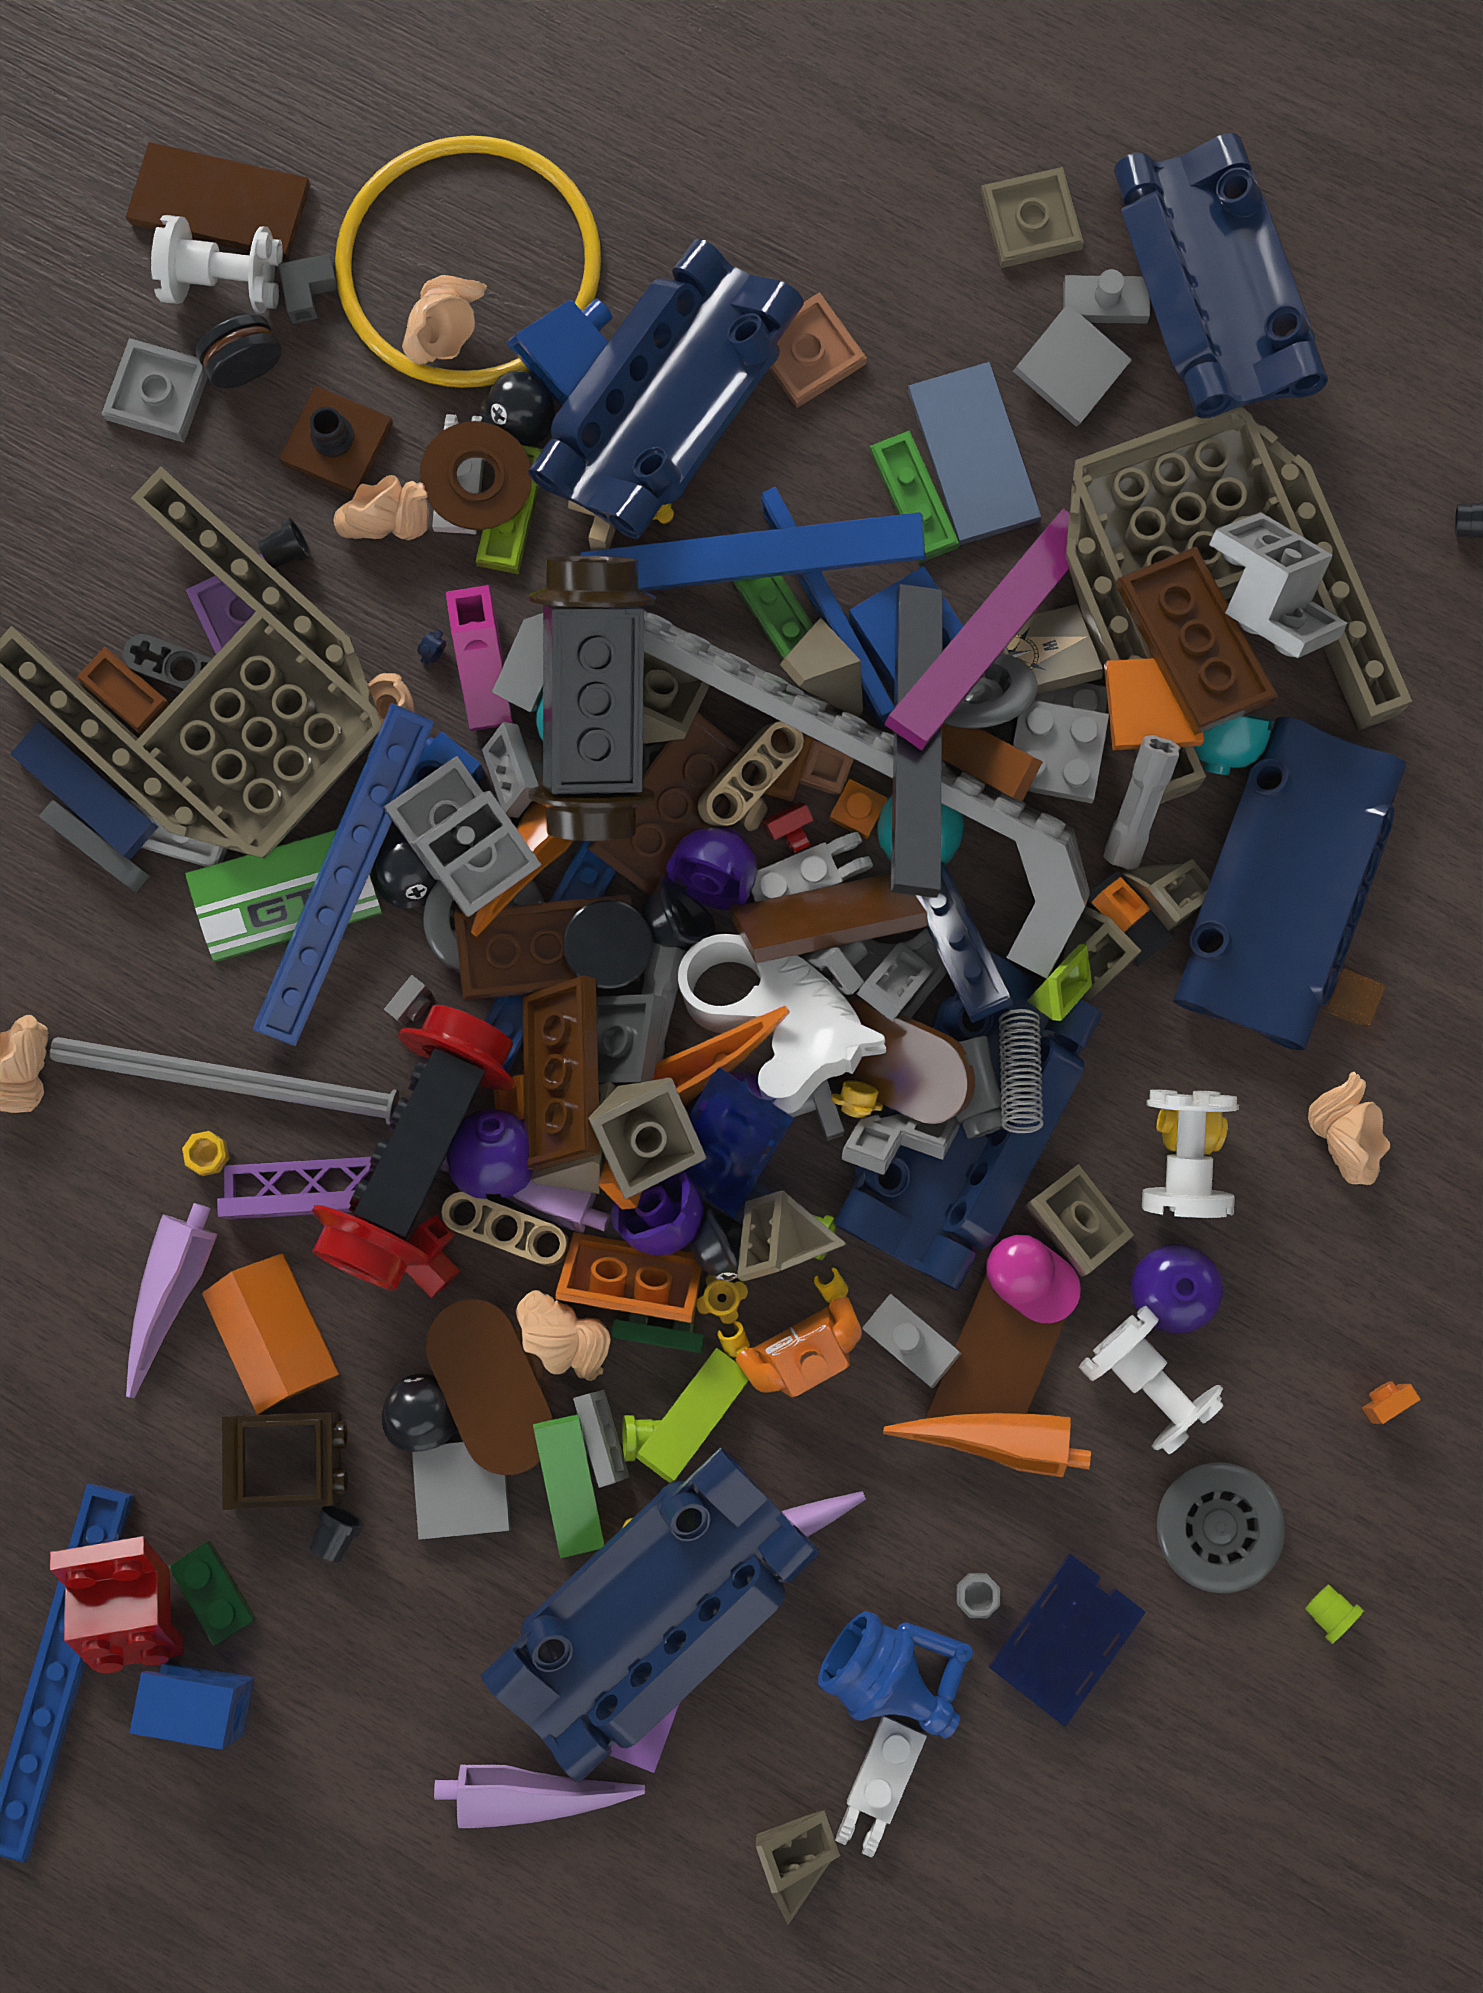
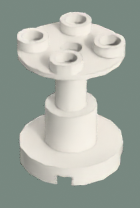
(185, 261)
(1189, 1171)
(1141, 1368)

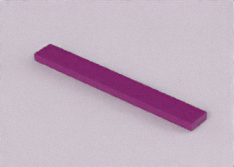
(983, 637)

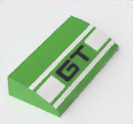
(259, 900)

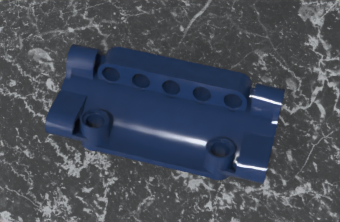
(1219, 277)
(665, 389)
(1291, 883)
(946, 1209)
(650, 1615)

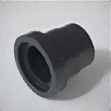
(335, 443)
(1469, 520)
(284, 544)
(335, 1533)

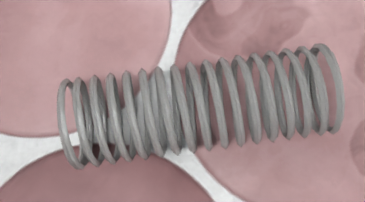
(1017, 1028)

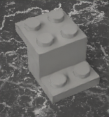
(1278, 585)
(1068, 735)
(462, 836)

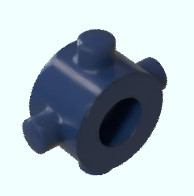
(431, 647)

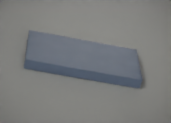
(974, 453)

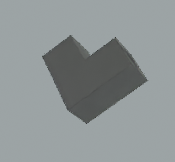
(303, 280)

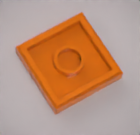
(1144, 706)

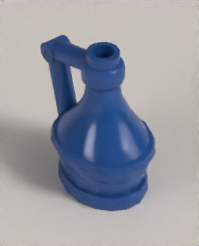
(879, 1675)

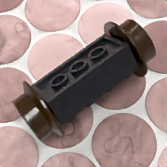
(592, 697)

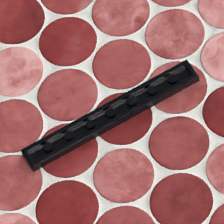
(916, 772)

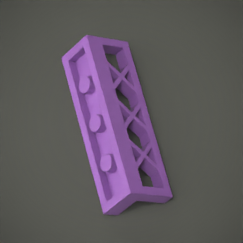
(290, 1204)

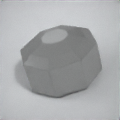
(977, 1595)

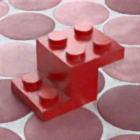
(117, 1604)

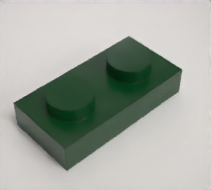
(639, 1329)
(212, 1593)

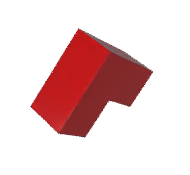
(431, 1239)

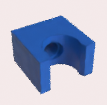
(876, 624)
(192, 1705)

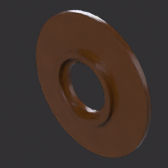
(470, 509)

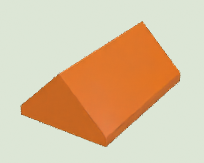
(621, 1279)
(270, 1332)

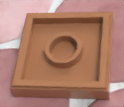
(815, 352)

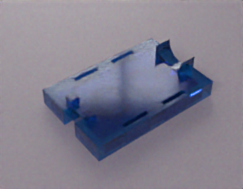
(734, 1137)
(1066, 1640)

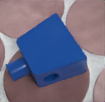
(563, 345)

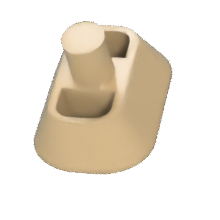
(754, 815)

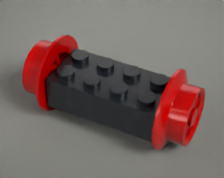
(455, 1059)

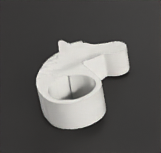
(812, 1042)

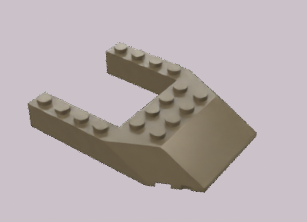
(1171, 496)
(257, 725)

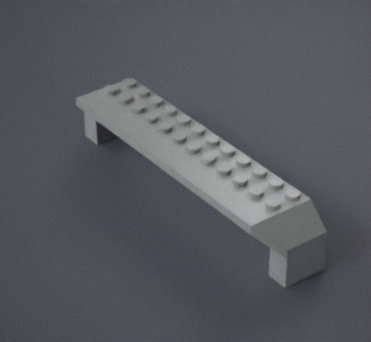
(1044, 842)

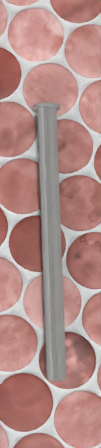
(225, 1078)

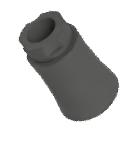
(984, 1111)

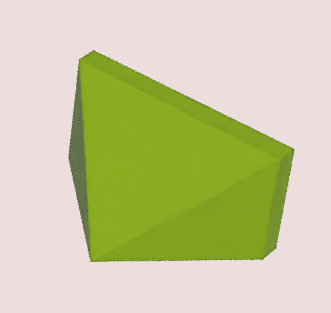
(1065, 985)

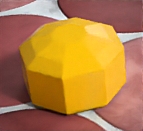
(205, 1153)

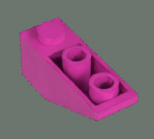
(478, 655)

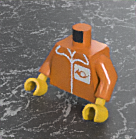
(803, 1352)

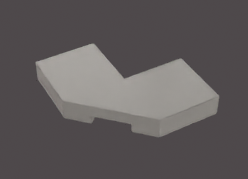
(878, 1139)

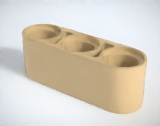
(730, 780)
(485, 1222)

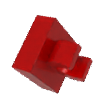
(789, 825)

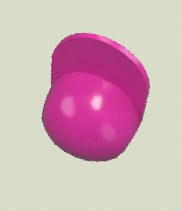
(1033, 1279)

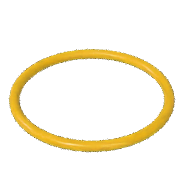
(413, 158)

